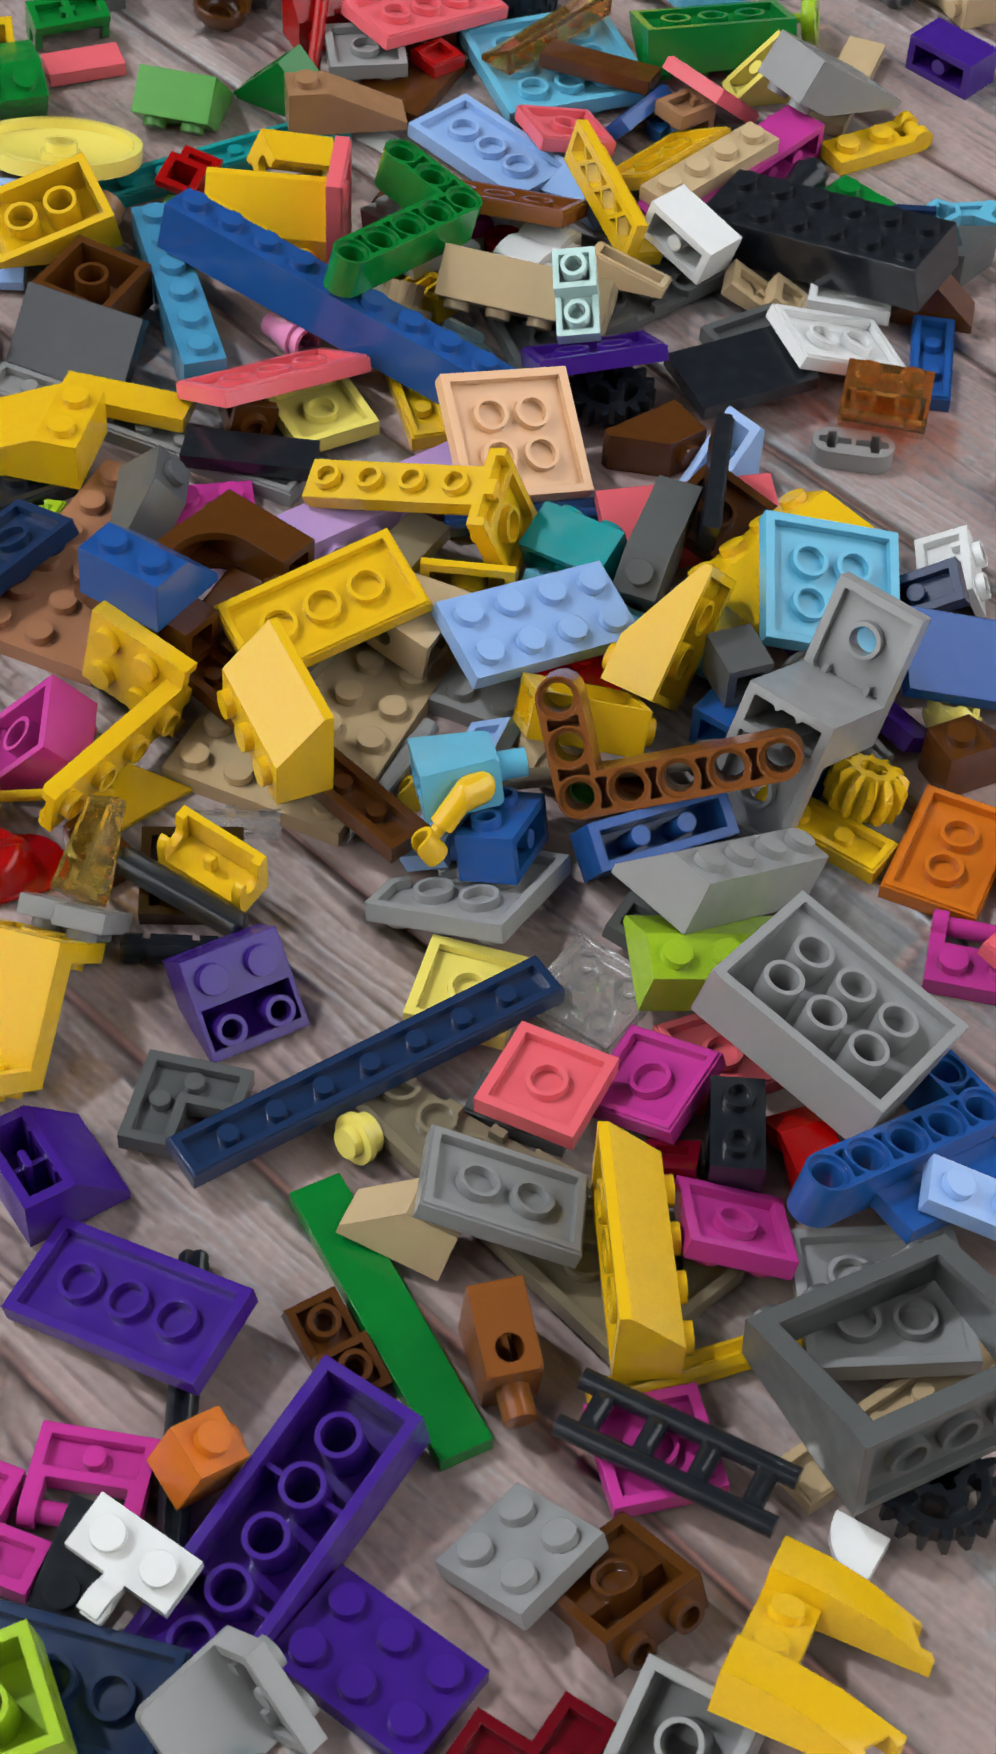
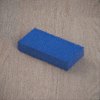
(636, 113)

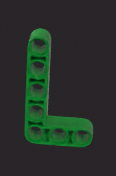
(434, 212)

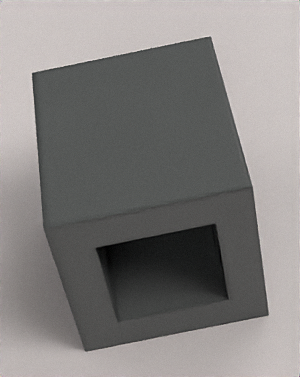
(734, 659)

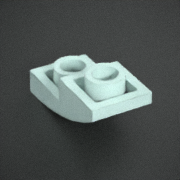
(576, 295)

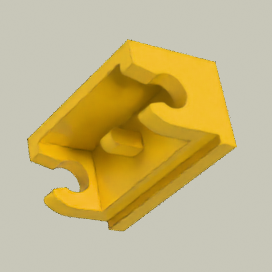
(291, 152)
(214, 859)

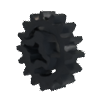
(612, 395)
(940, 1510)

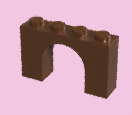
(226, 535)

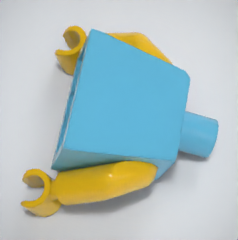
(454, 778)

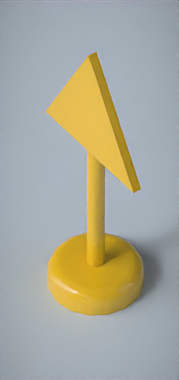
(140, 788)

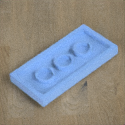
(484, 145)
(533, 624)

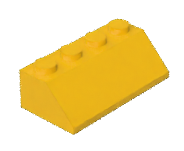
(740, 554)
(638, 1259)

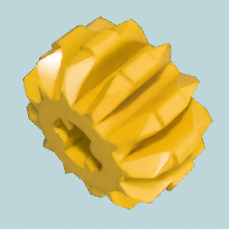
(866, 789)

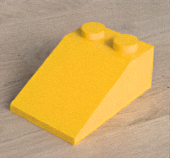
(50, 210)
(52, 433)
(667, 642)

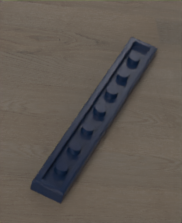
(363, 1071)

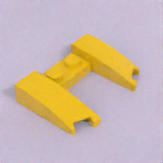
(777, 1696)

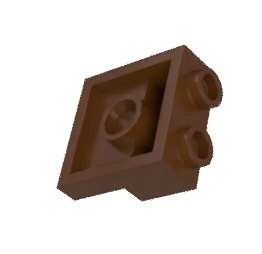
(632, 1598)

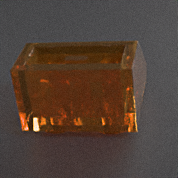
(886, 398)

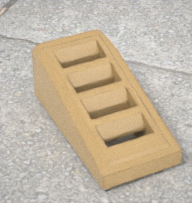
(630, 273)

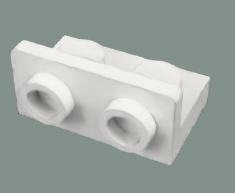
(971, 555)

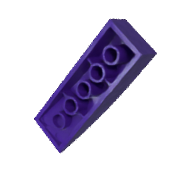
(293, 1510)

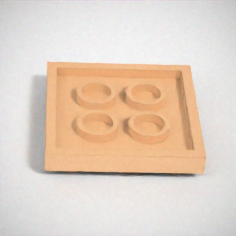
(527, 414)

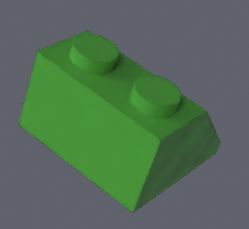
(180, 99)

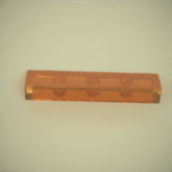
(560, 25)

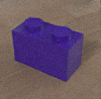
(951, 58)

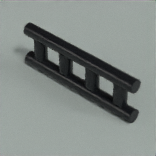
(694, 1483)

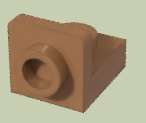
(686, 110)

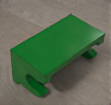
(66, 16)

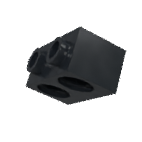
(736, 1133)

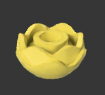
(941, 712)

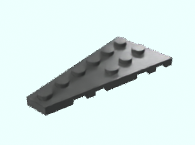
(628, 314)

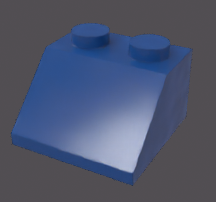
(140, 575)

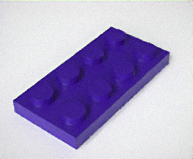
(130, 1305)

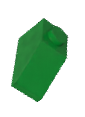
(267, 85)

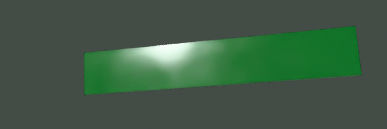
(394, 1325)

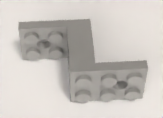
(829, 698)

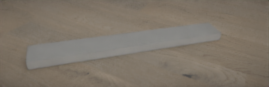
(144, 438)

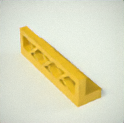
(608, 194)

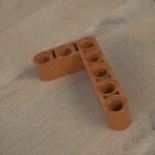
(651, 766)

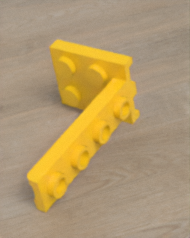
(489, 494)
(142, 675)

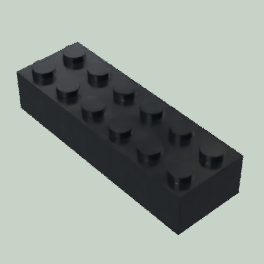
(837, 239)

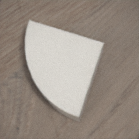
(856, 1544)

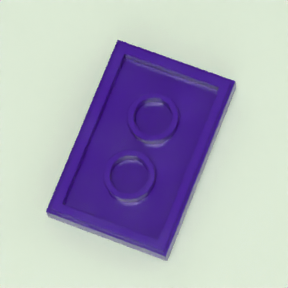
(610, 353)

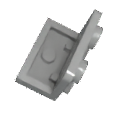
(231, 1702)

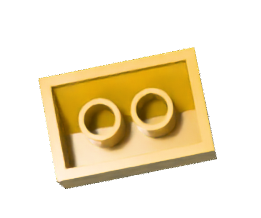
(275, 201)
(279, 715)

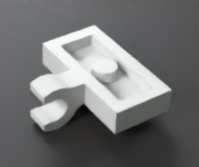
(131, 1559)

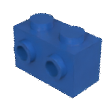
(501, 840)

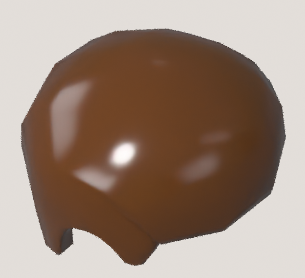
(222, 14)

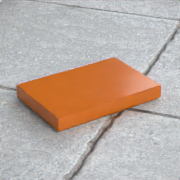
(944, 857)

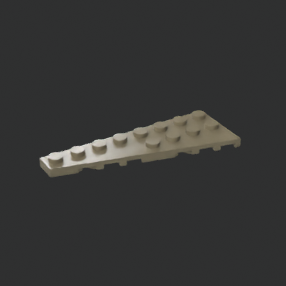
(571, 1293)

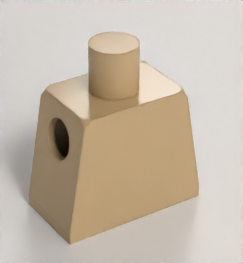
(419, 641)

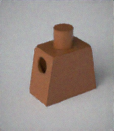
(502, 1348)

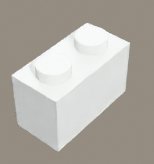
(690, 234)

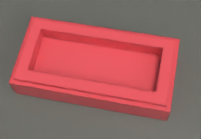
(83, 64)

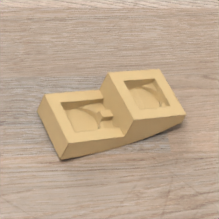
(751, 291)

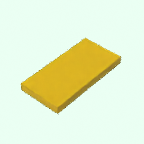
(332, 600)

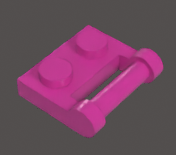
(958, 969)
(85, 1463)

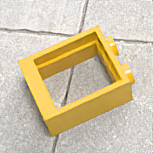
(619, 716)

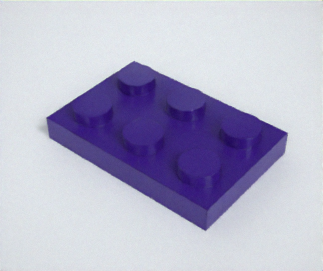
(378, 1667)

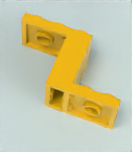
(32, 991)

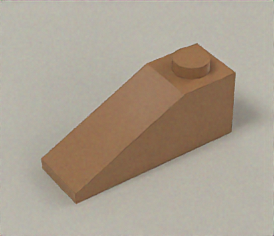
(334, 105)

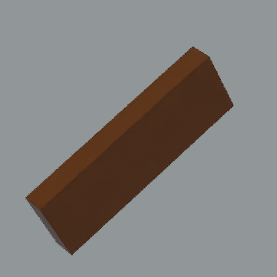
(599, 67)

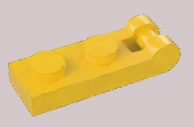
(876, 144)

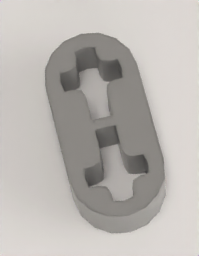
(852, 450)

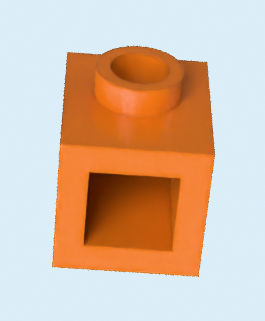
(198, 1457)

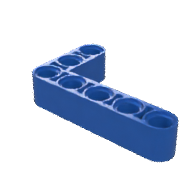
(947, 1116)

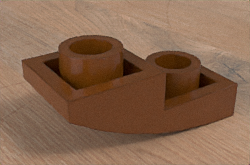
(326, 1327)

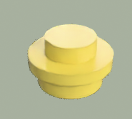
(358, 1137)

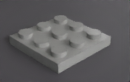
(896, 1339)

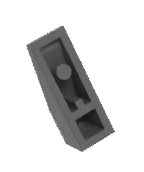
(150, 493)
(657, 543)

